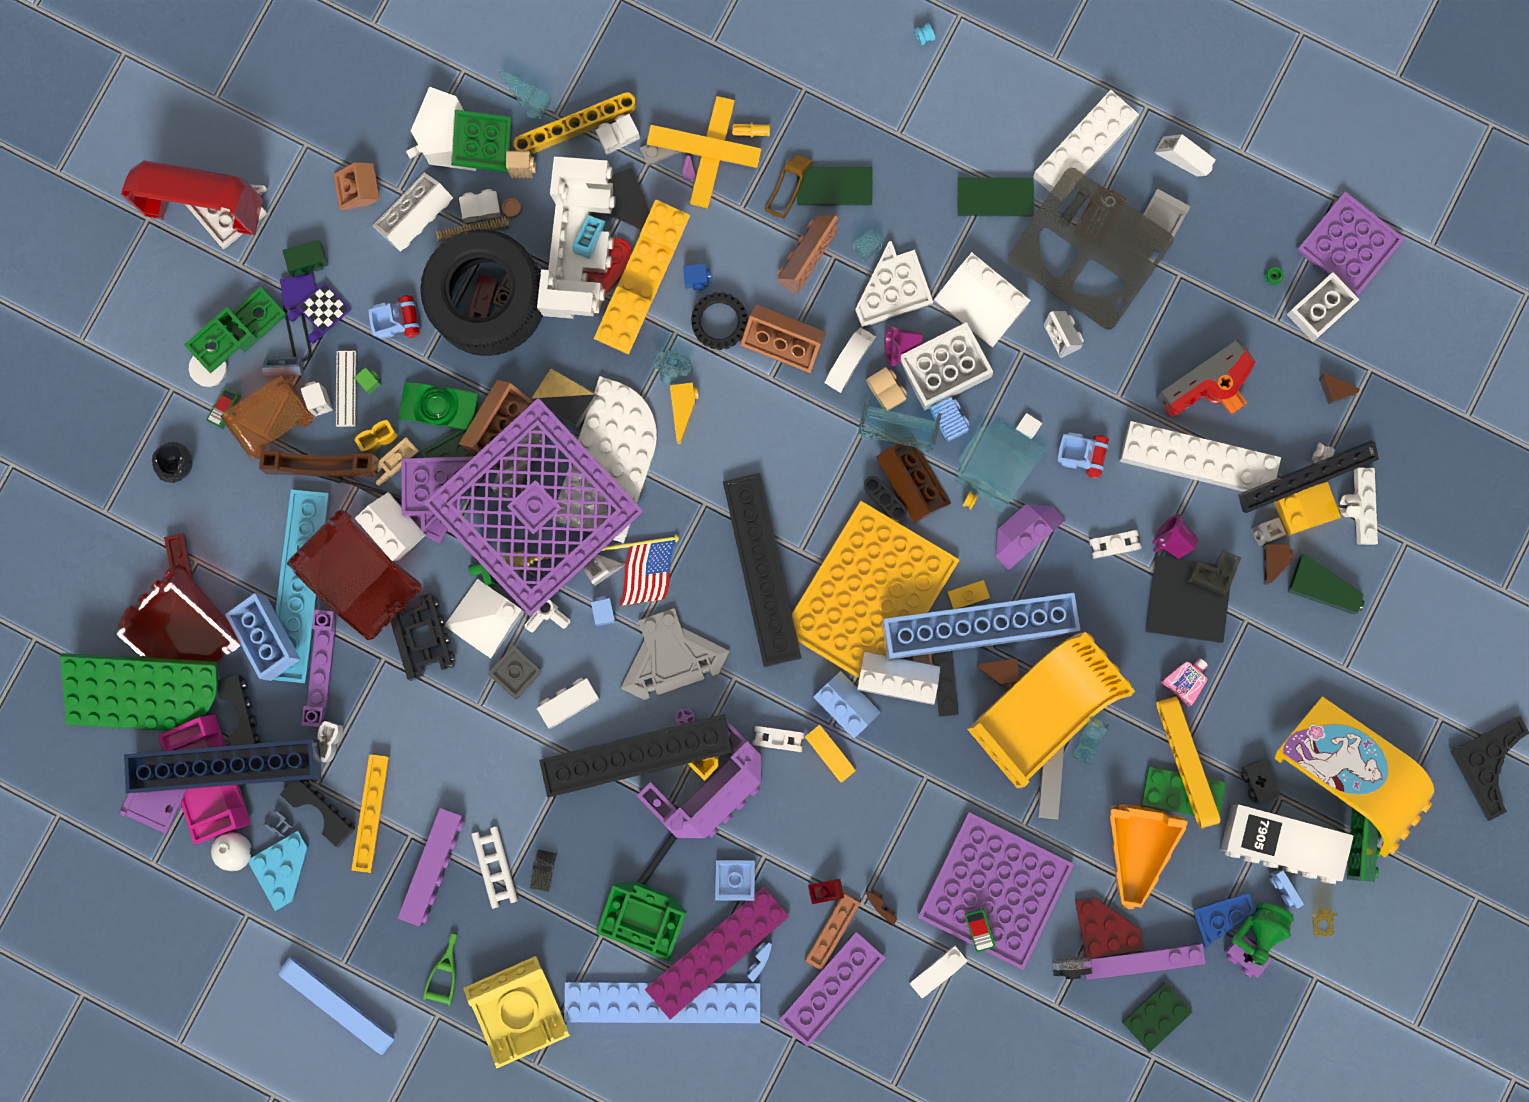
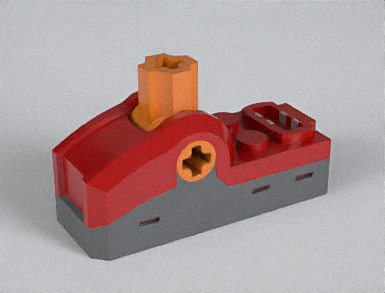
(1226, 368)

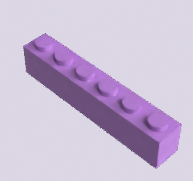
(431, 866)

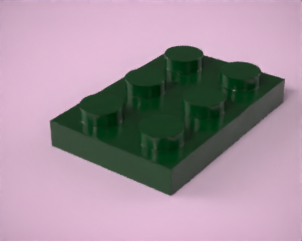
(1157, 1017)

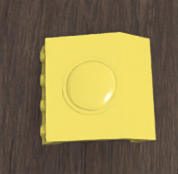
(516, 1011)

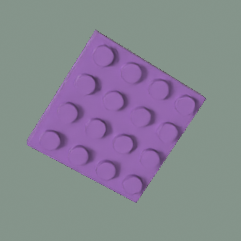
(1350, 243)

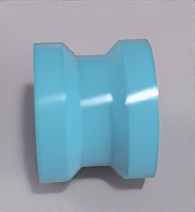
(924, 34)

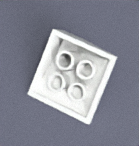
(484, 618)

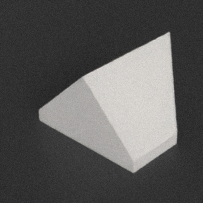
(601, 568)

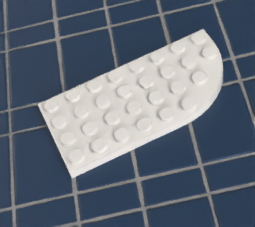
(622, 440)

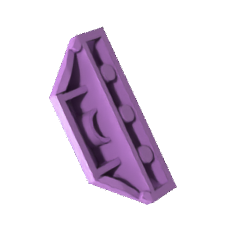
(1025, 532)

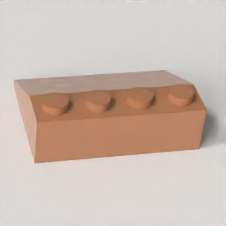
(808, 252)

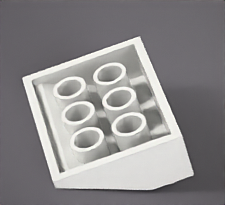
(982, 300)
(946, 366)

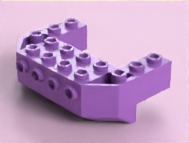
(715, 799)

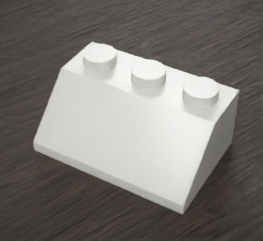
(388, 527)

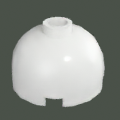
(231, 851)

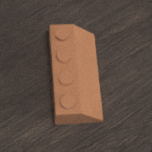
(783, 338)
(496, 413)

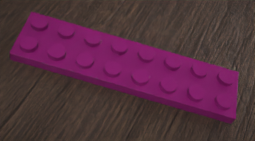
(716, 953)

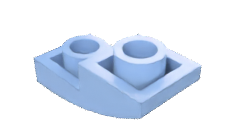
(762, 955)

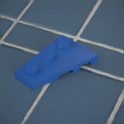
(1222, 916)

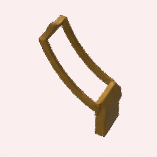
(796, 166)

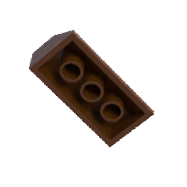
(913, 481)

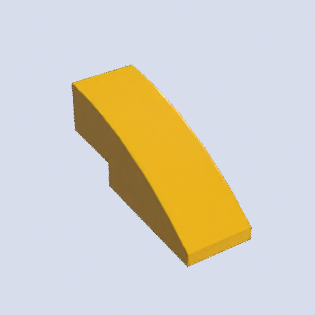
(830, 753)

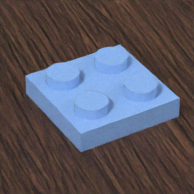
(735, 880)
(1289, 894)

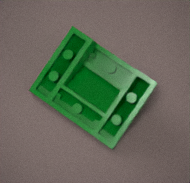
(642, 918)

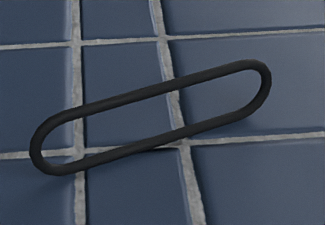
(290, 335)

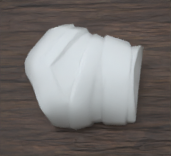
(1322, 452)

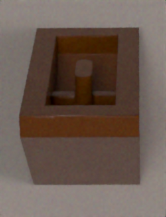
(1336, 389)

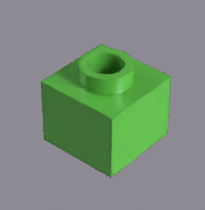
(368, 380)

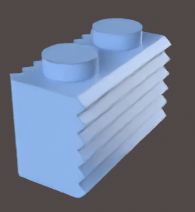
(951, 422)

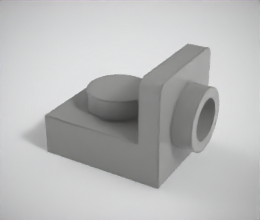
(1268, 531)

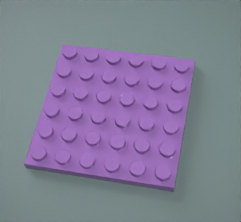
(1004, 877)

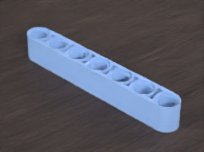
(336, 1005)

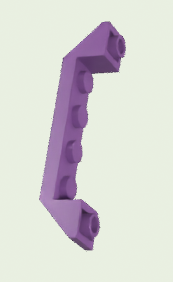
(321, 668)

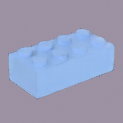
(262, 637)

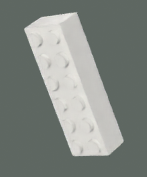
(1088, 140)

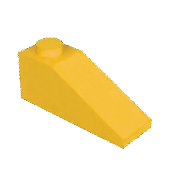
(683, 404)

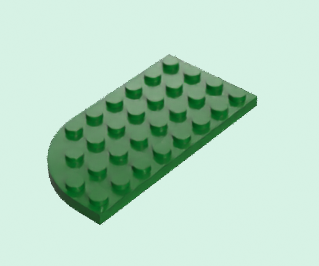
(136, 691)

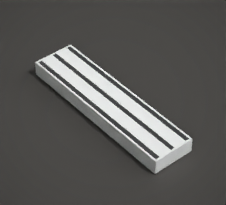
(346, 388)

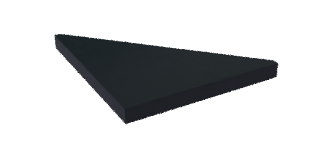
(629, 200)

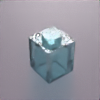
(868, 244)

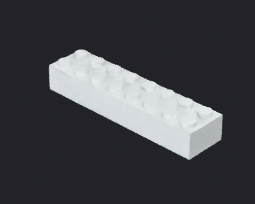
(1197, 458)

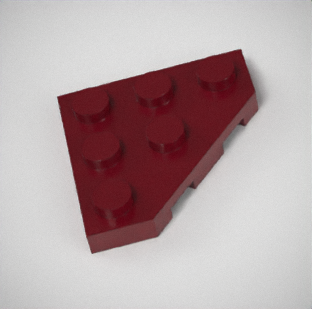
(1105, 930)

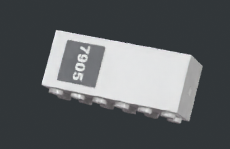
(1286, 844)

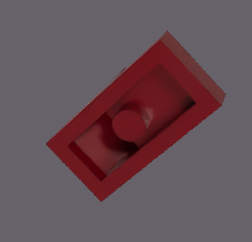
(826, 891)

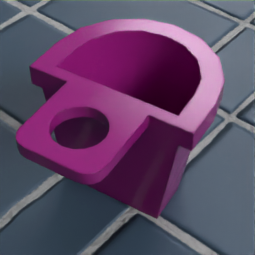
(899, 342)
(1175, 537)

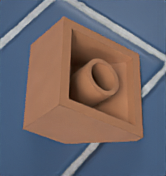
(356, 186)

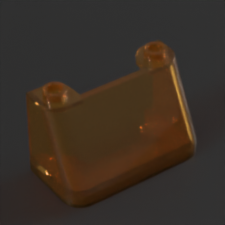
(267, 415)

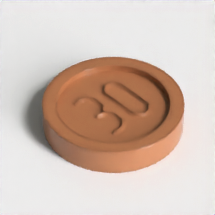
(511, 207)

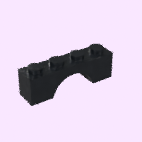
(234, 690)
(335, 827)

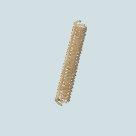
(492, 225)

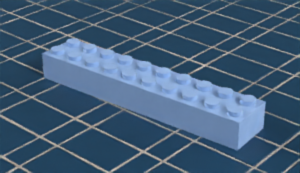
(980, 626)

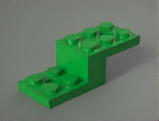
(235, 330)

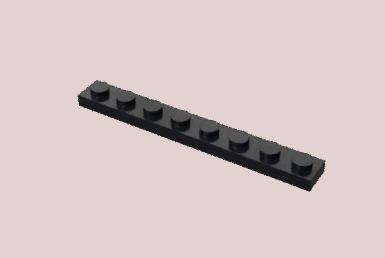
(1308, 476)

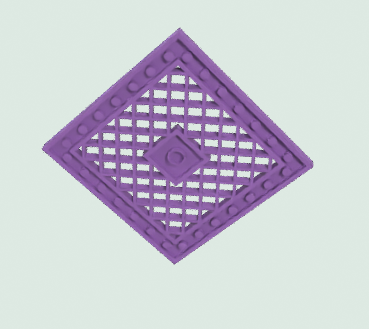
(534, 507)

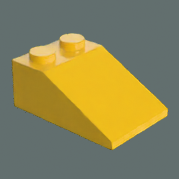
(1307, 509)

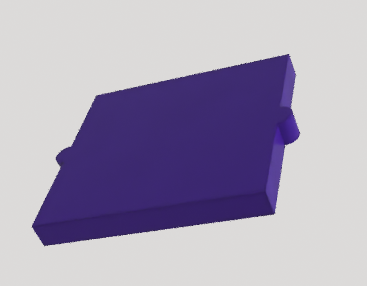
(296, 290)

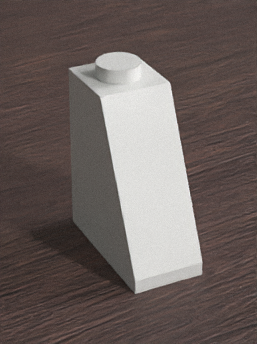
(1185, 154)

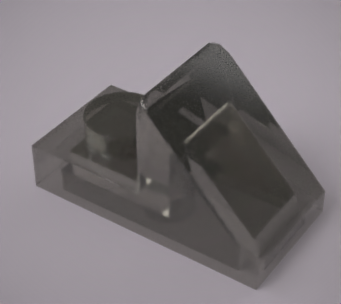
(543, 870)

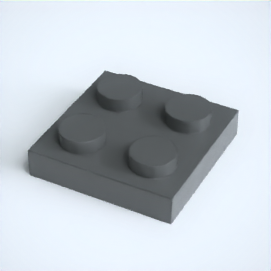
(514, 672)

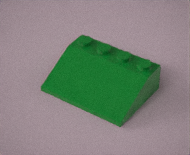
(1363, 849)

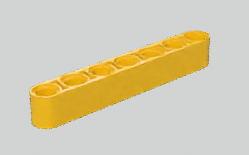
(581, 117)
(1188, 762)

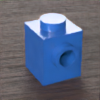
(696, 276)

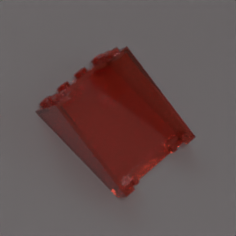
(177, 622)

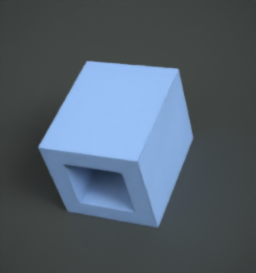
(603, 611)

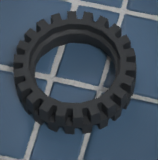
(709, 300)

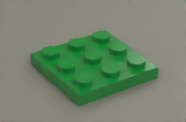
(480, 140)

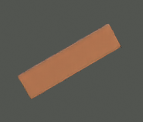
(832, 931)

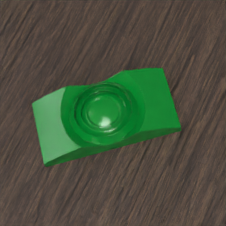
(437, 406)

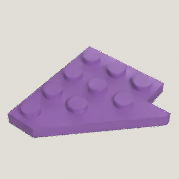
(422, 479)

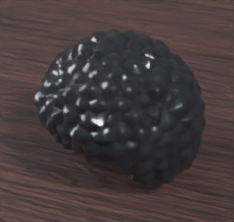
(172, 462)

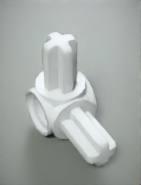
(554, 614)

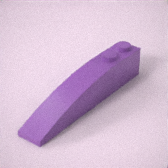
(1147, 961)

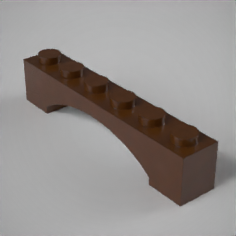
(314, 465)

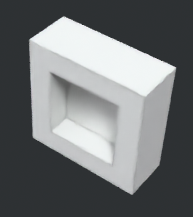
(1028, 426)

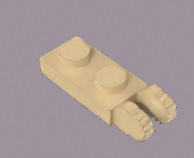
(392, 460)

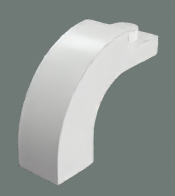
(849, 359)

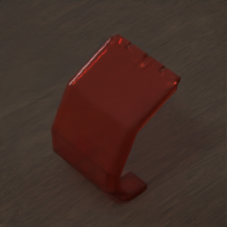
(353, 576)

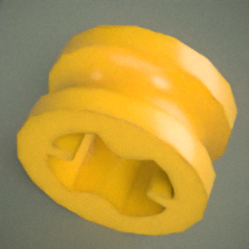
(970, 500)

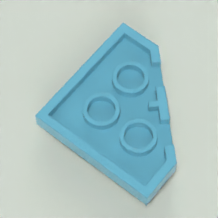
(280, 869)

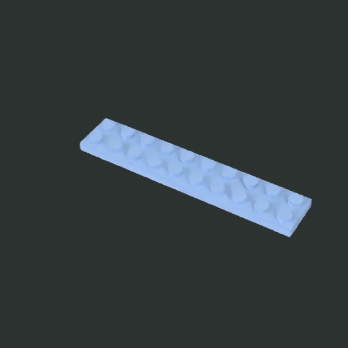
(632, 1004)

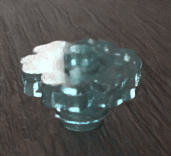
(671, 366)

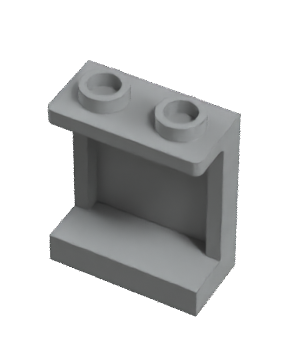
(1166, 211)

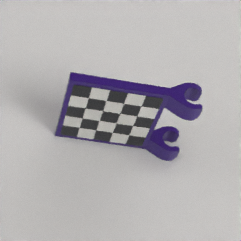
(322, 309)

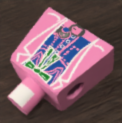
(1187, 681)

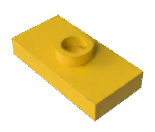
(968, 595)

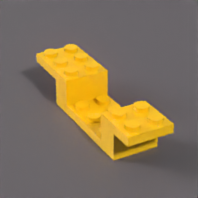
(642, 277)

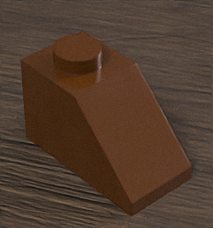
(1275, 560)
(1002, 672)

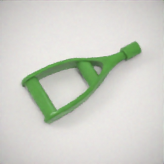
(447, 967)

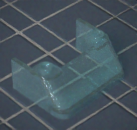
(898, 427)

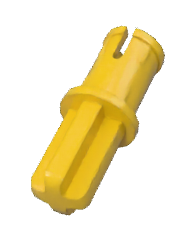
(751, 129)

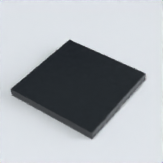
(1183, 607)

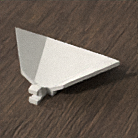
(435, 128)

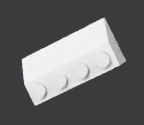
(413, 211)
(899, 678)

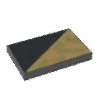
(564, 397)

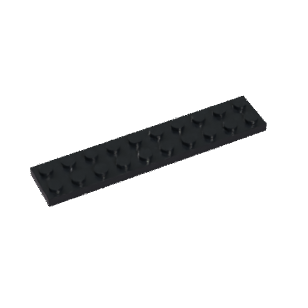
(762, 570)
(636, 755)

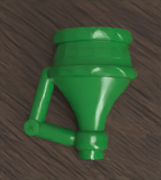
(1270, 926)

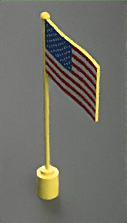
(645, 569)

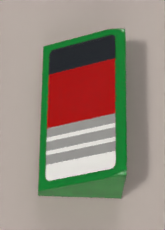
(225, 402)
(980, 930)

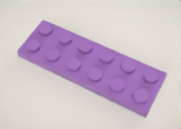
(831, 989)

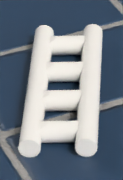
(484, 860)

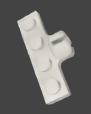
(1363, 506)

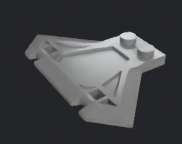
(670, 657)

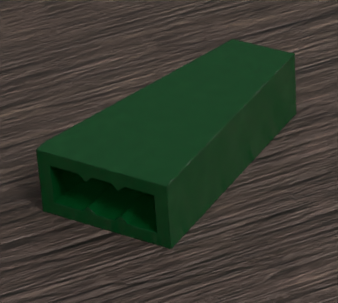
(1321, 585)

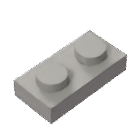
(655, 154)

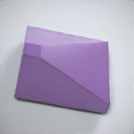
(688, 170)

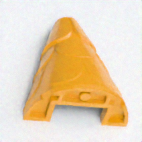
(1141, 849)

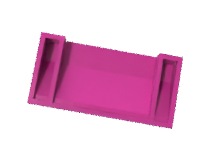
(210, 809)

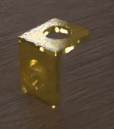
(1324, 914)

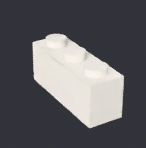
(567, 702)

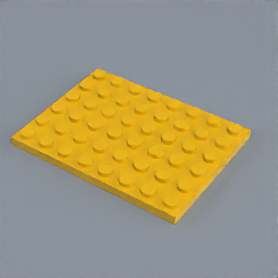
(868, 576)

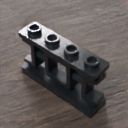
(405, 641)

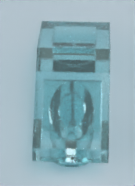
(1089, 740)

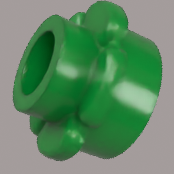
(1276, 271)

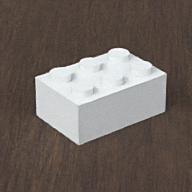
(1322, 307)

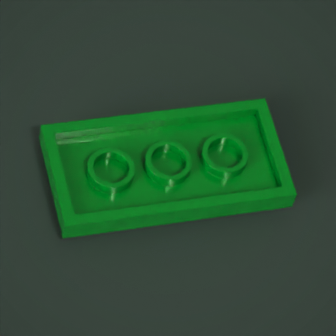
(1167, 792)

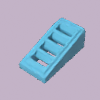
(587, 248)

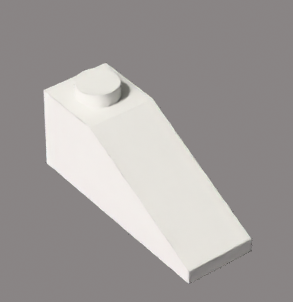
(938, 971)

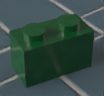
(305, 258)

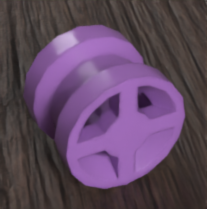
(684, 715)

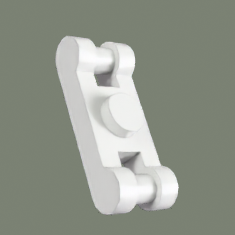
(1115, 544)
(778, 739)

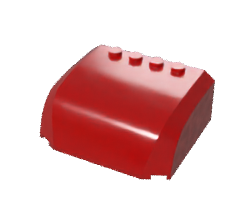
(154, 184)

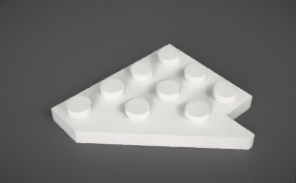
(220, 223)
(894, 288)

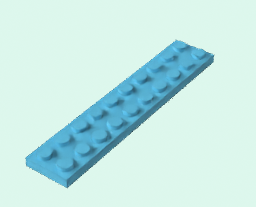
(294, 599)

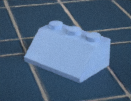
(846, 705)

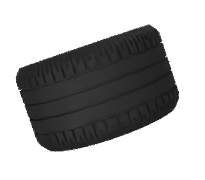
(507, 326)

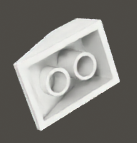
(1062, 333)

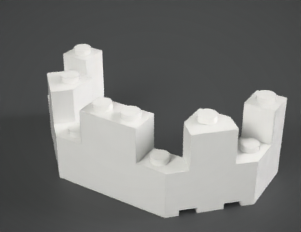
(577, 190)

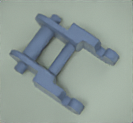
(282, 819)

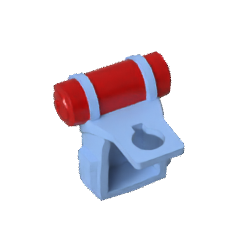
(393, 318)
(1083, 452)

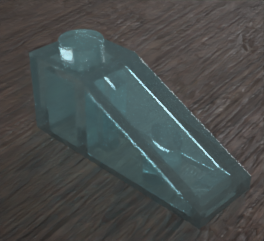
(529, 97)

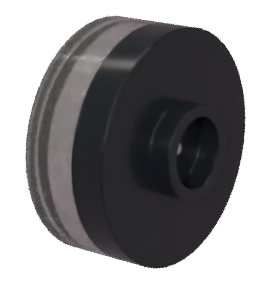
(1072, 967)

